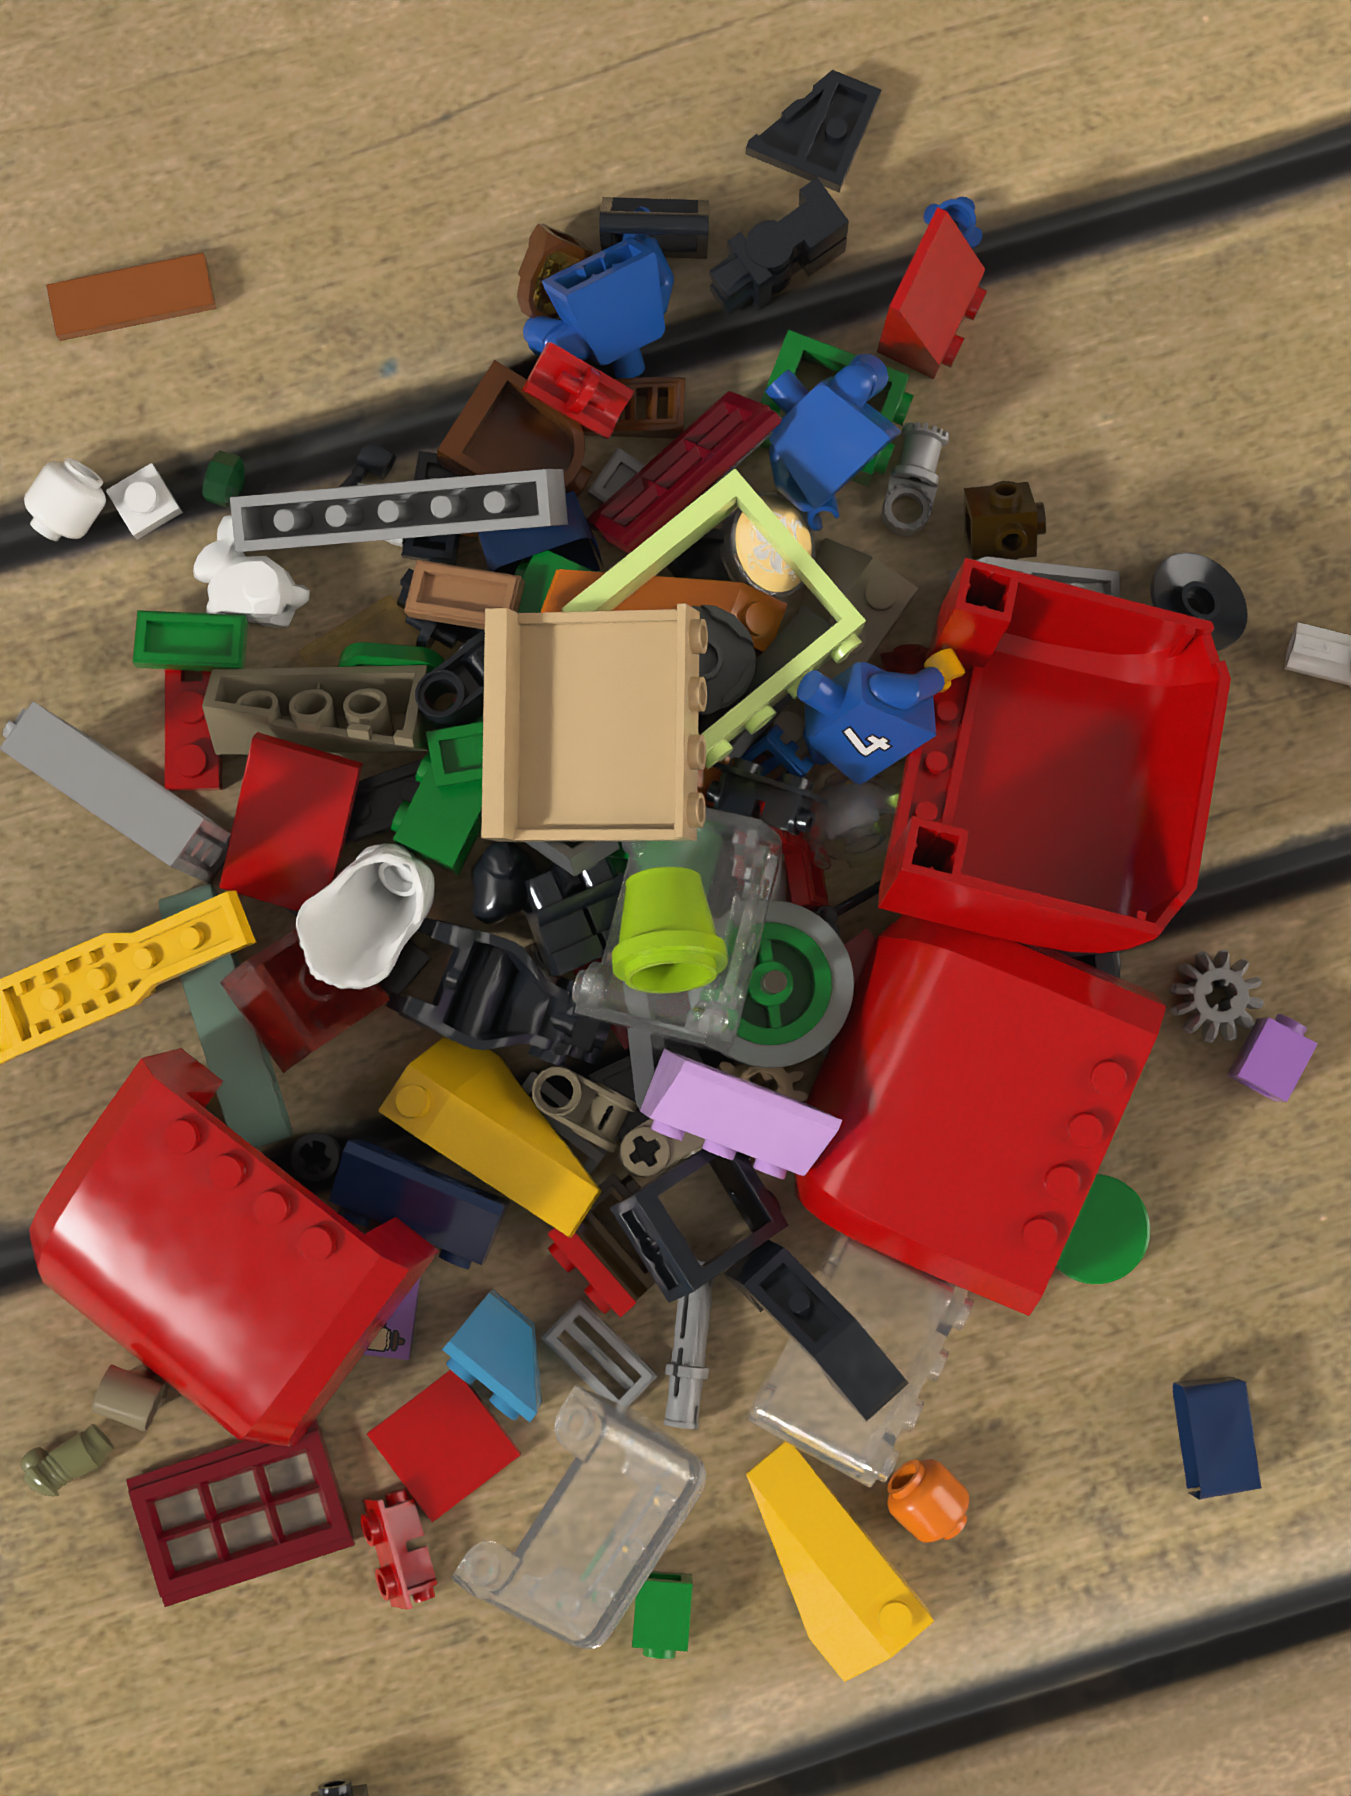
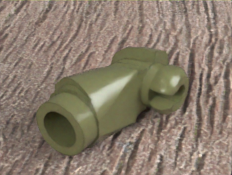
(72, 1459)

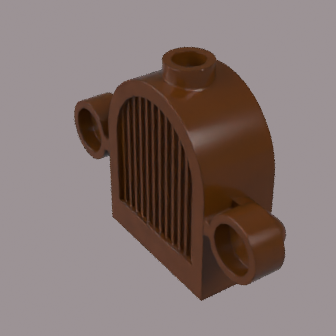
(513, 433)

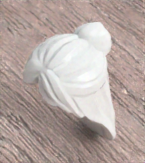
(365, 916)

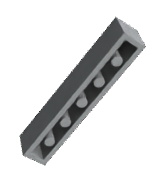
(399, 510)

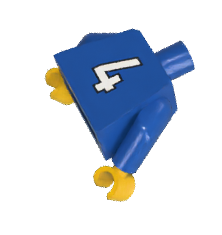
(872, 715)

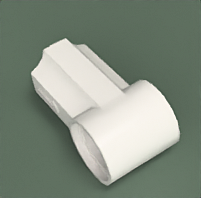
(1319, 653)

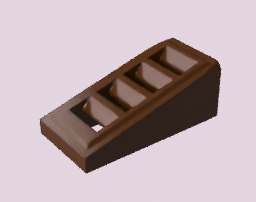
(651, 426)

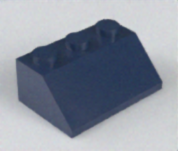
(433, 1204)

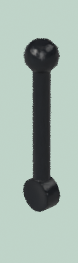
(830, 914)

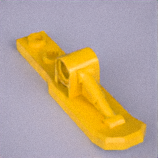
(114, 973)

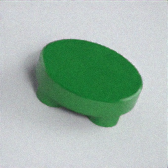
(1107, 1234)

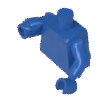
(608, 305)
(827, 434)

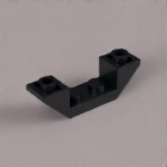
(819, 1325)

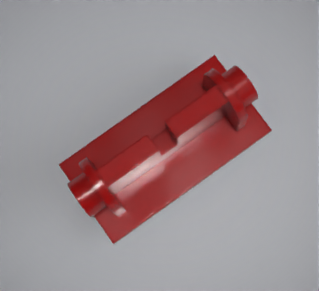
(400, 1570)

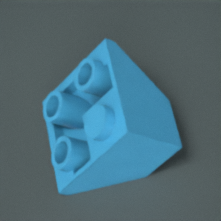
(501, 1352)

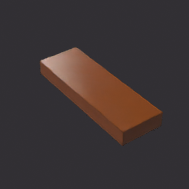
(131, 296)

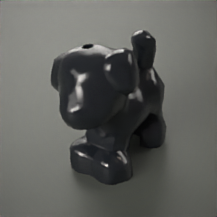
(501, 886)

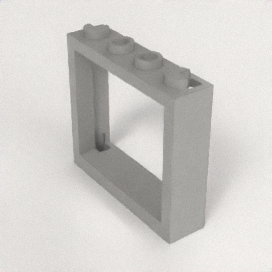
(117, 792)

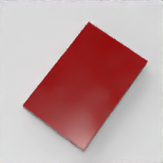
(289, 822)

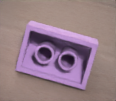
(736, 1116)

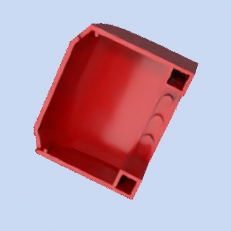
(1060, 767)
(974, 1103)
(216, 1257)

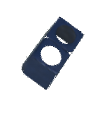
(508, 547)
(1216, 1436)

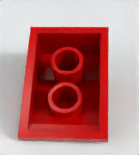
(933, 300)

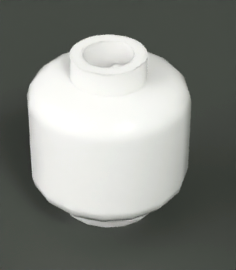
(65, 499)

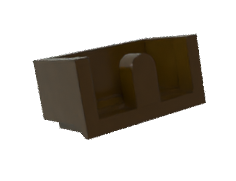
(607, 1248)

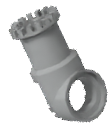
(915, 475)

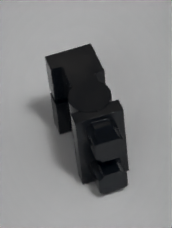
(777, 250)

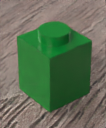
(663, 1614)

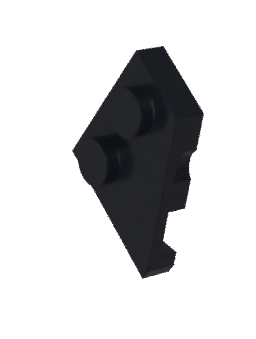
(819, 131)

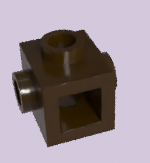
(1002, 521)

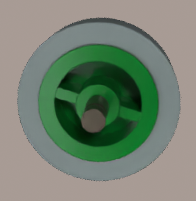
(795, 992)

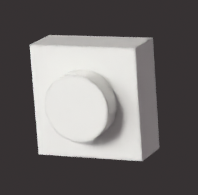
(144, 501)

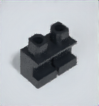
(574, 926)

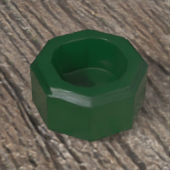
(223, 478)

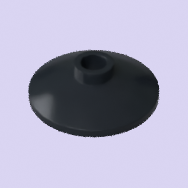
(1201, 590)

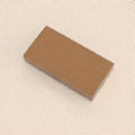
(460, 593)

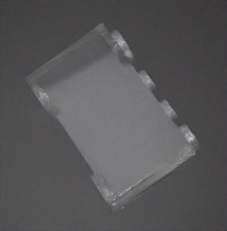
(907, 1318)

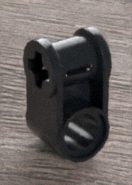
(458, 675)

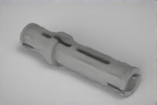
(688, 1358)

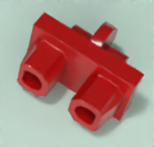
(577, 390)

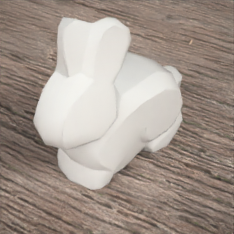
(247, 584)

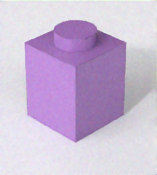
(1273, 1057)

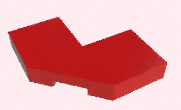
(804, 877)

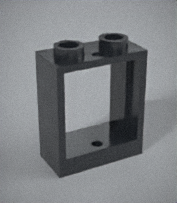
(661, 1242)

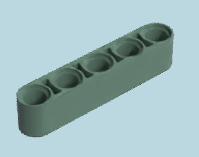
(232, 1050)

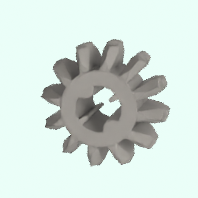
(1231, 1007)

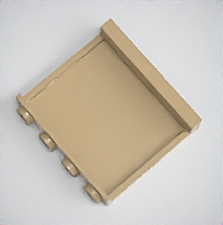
(593, 725)

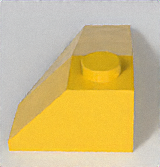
(486, 1123)
(842, 1583)

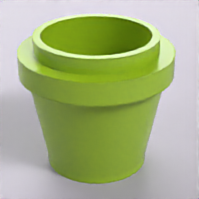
(667, 933)

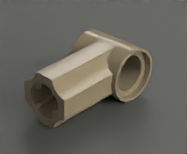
(130, 1396)

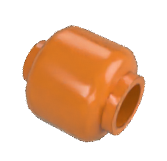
(928, 1500)

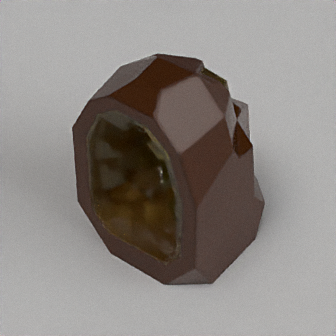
(546, 255)

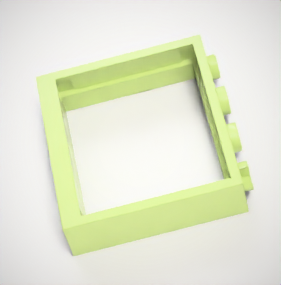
(684, 531)

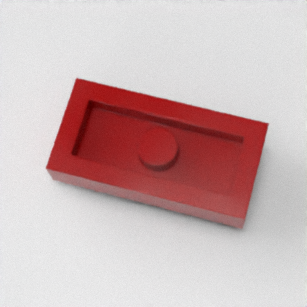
(603, 1287)

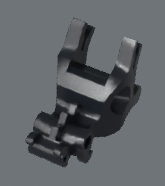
(500, 999)

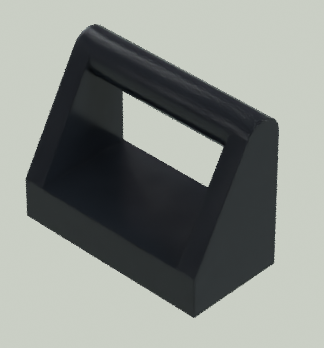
(676, 224)

